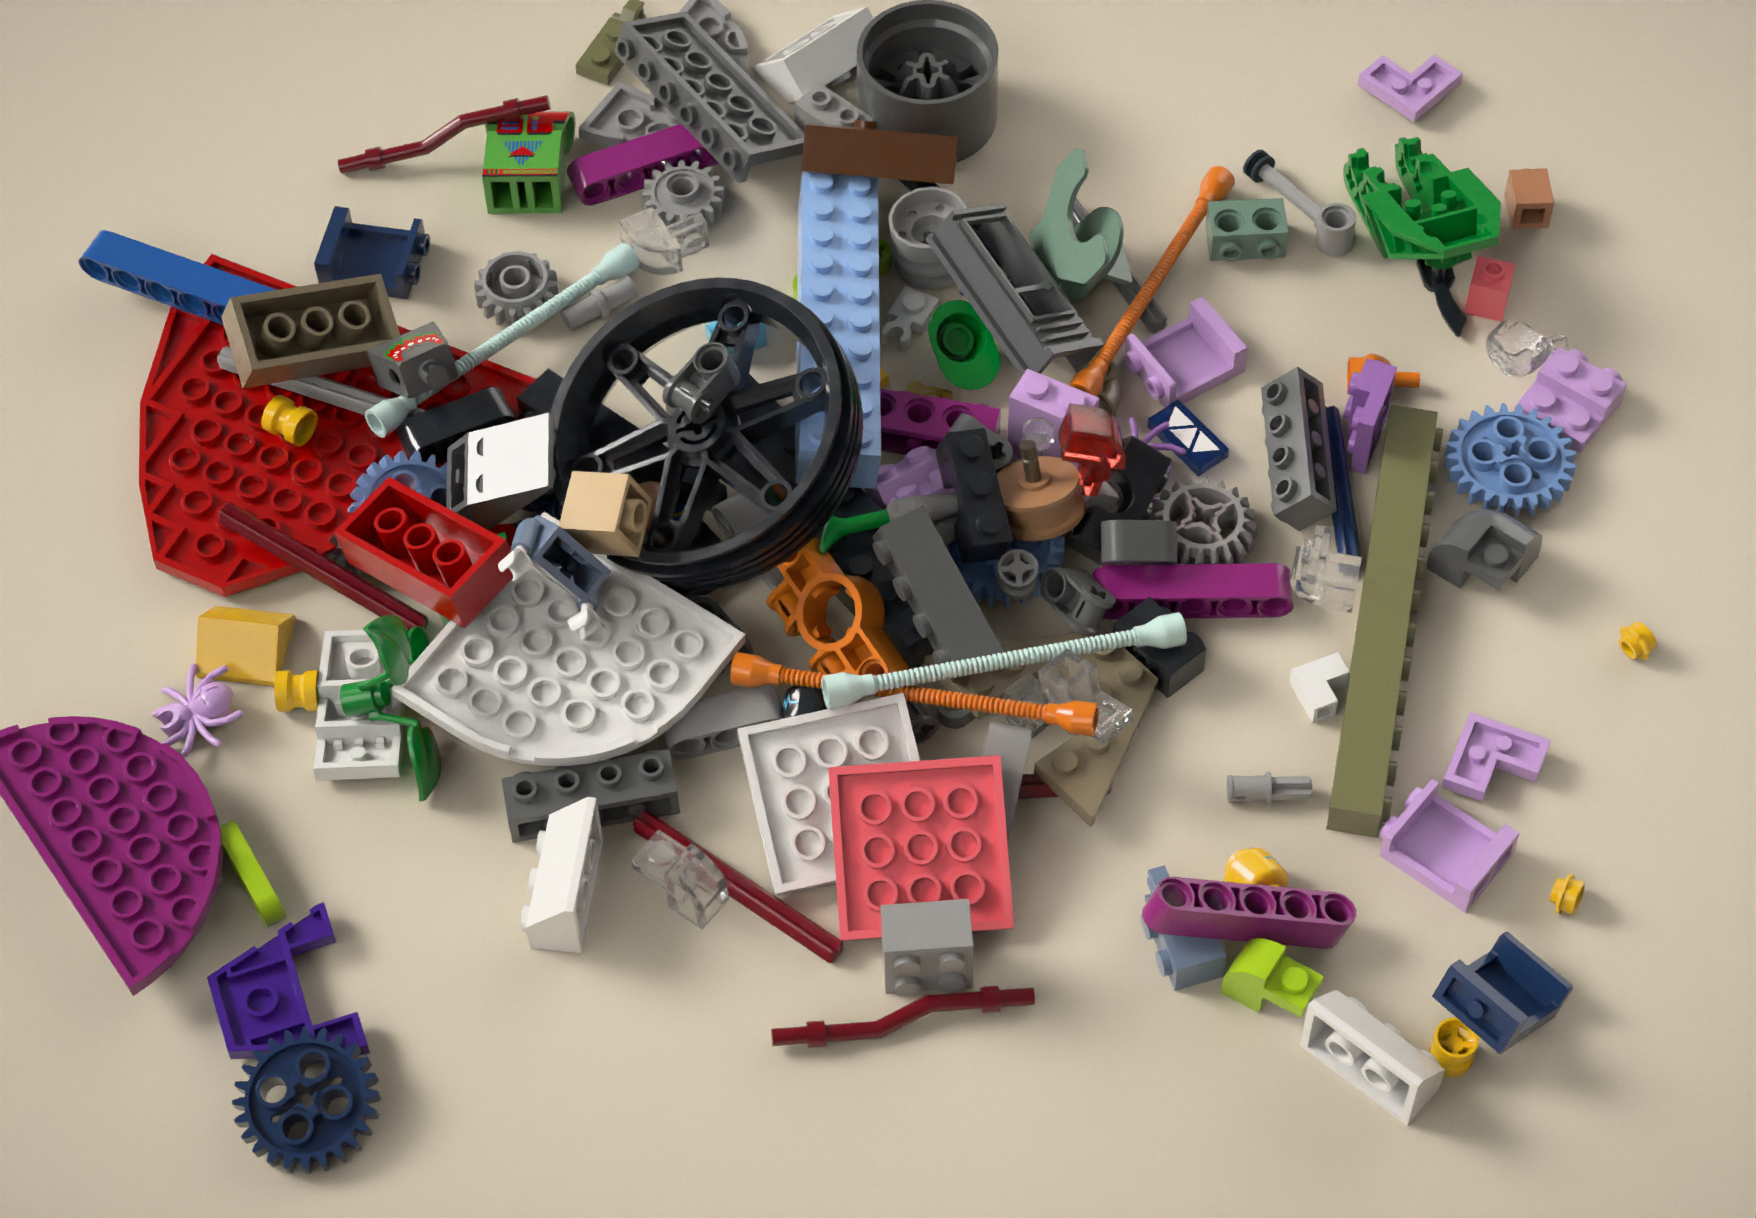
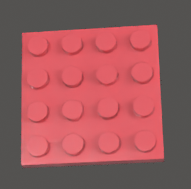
(920, 838)

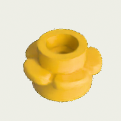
(1637, 641)
(1567, 894)

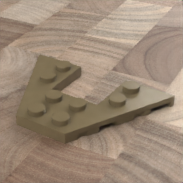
(1082, 767)

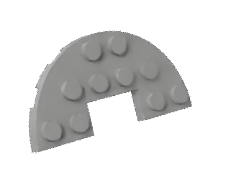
(633, 113)

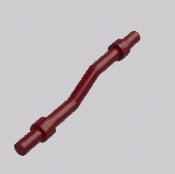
(377, 158)
(987, 999)

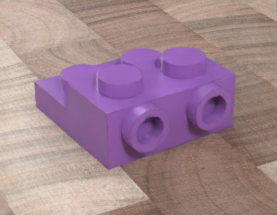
(1368, 410)

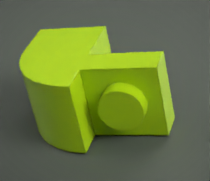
(1265, 974)

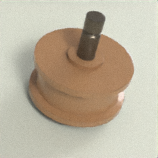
(1040, 495)

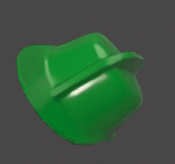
(963, 346)

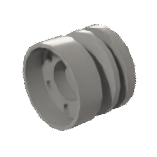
(910, 223)

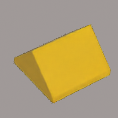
(244, 640)

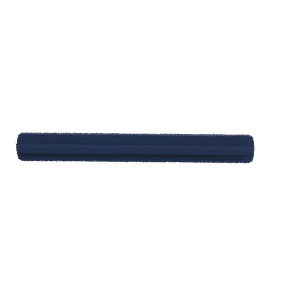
(1344, 518)

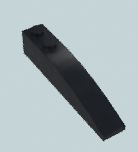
(607, 428)

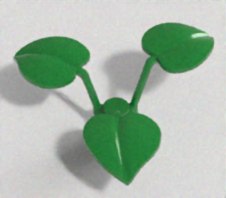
(372, 695)

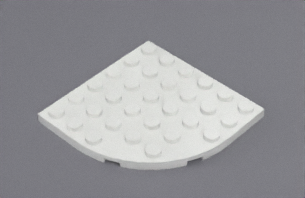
(548, 698)

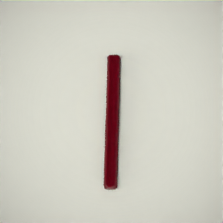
(318, 566)
(754, 896)

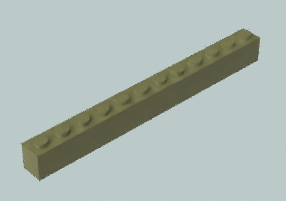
(1384, 625)

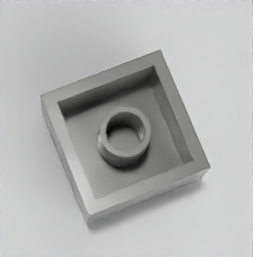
(927, 946)

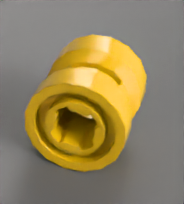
(285, 418)
(296, 690)
(1457, 1039)

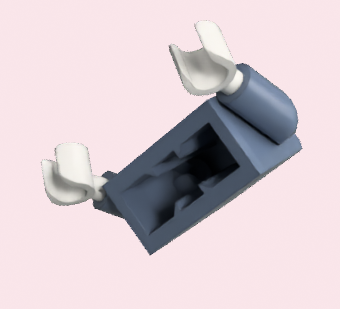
(563, 562)

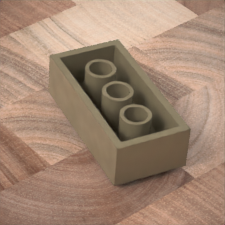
(308, 329)

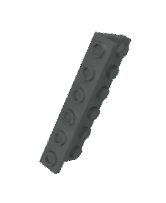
(708, 92)

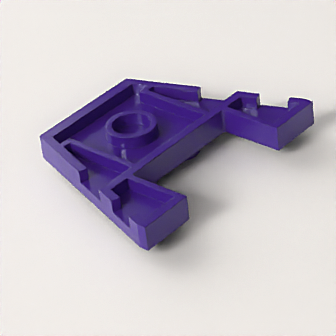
(262, 995)

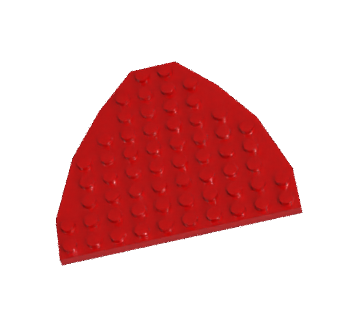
(209, 448)

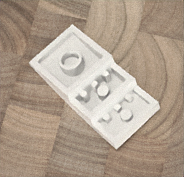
(354, 744)

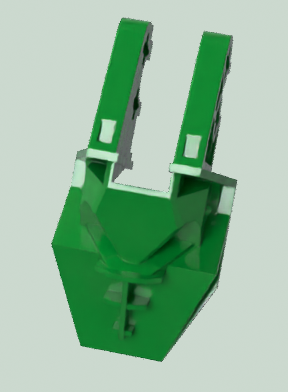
(1442, 220)

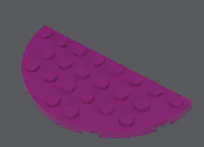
(119, 832)

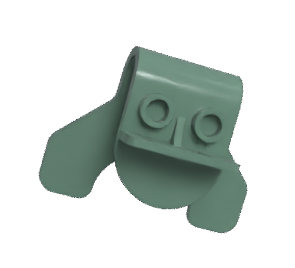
(1090, 250)

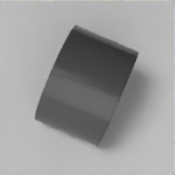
(935, 70)

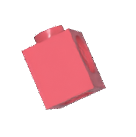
(1489, 288)

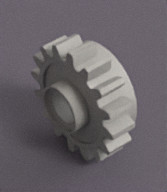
(684, 192)
(514, 286)

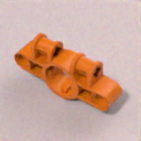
(802, 605)

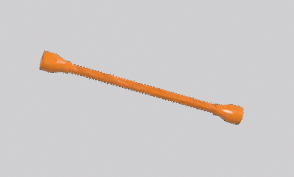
(1213, 187)
(1073, 716)

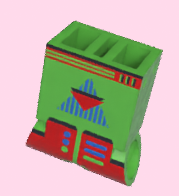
(527, 163)

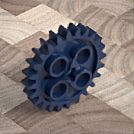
(286, 1067)

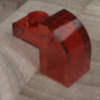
(1093, 441)

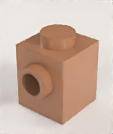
(1529, 198)

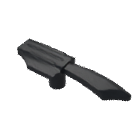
(1440, 282)

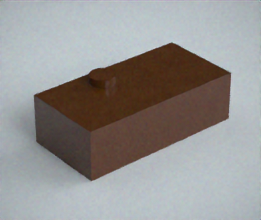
(879, 152)

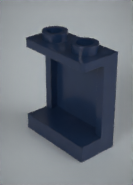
(366, 250)
(1503, 993)

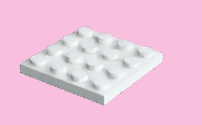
(790, 779)

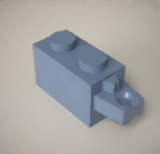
(1184, 958)

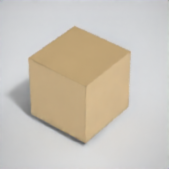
(606, 513)

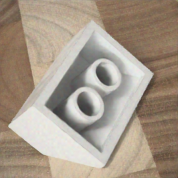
(817, 56)
(564, 878)
(1370, 1055)

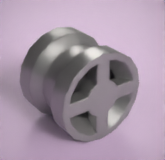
(1018, 564)

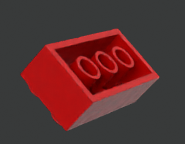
(425, 551)

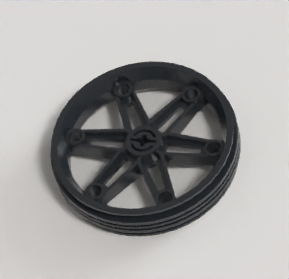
(618, 355)

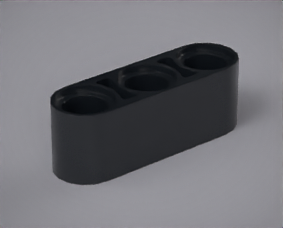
(444, 425)

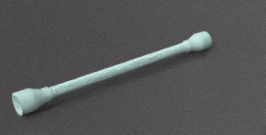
(616, 263)
(846, 688)

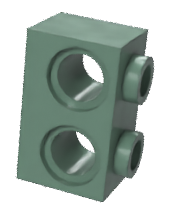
(1246, 229)

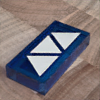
(1188, 432)

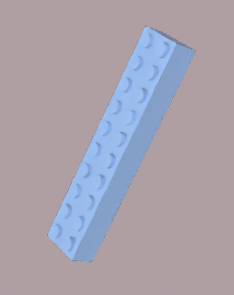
(842, 289)

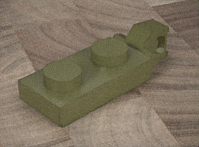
(599, 58)

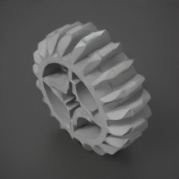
(1206, 514)

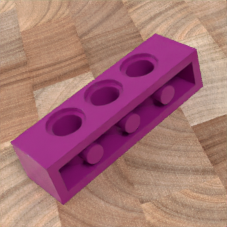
(922, 420)

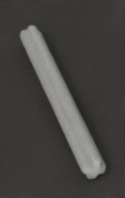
(321, 389)

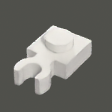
(909, 314)

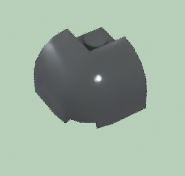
(1487, 547)

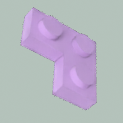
(1413, 92)
(1489, 746)

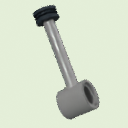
(1333, 221)

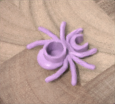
(205, 706)

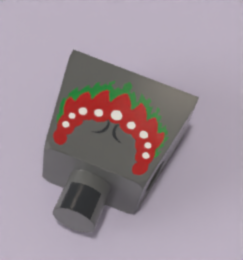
(418, 361)

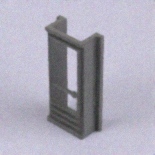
(1025, 338)

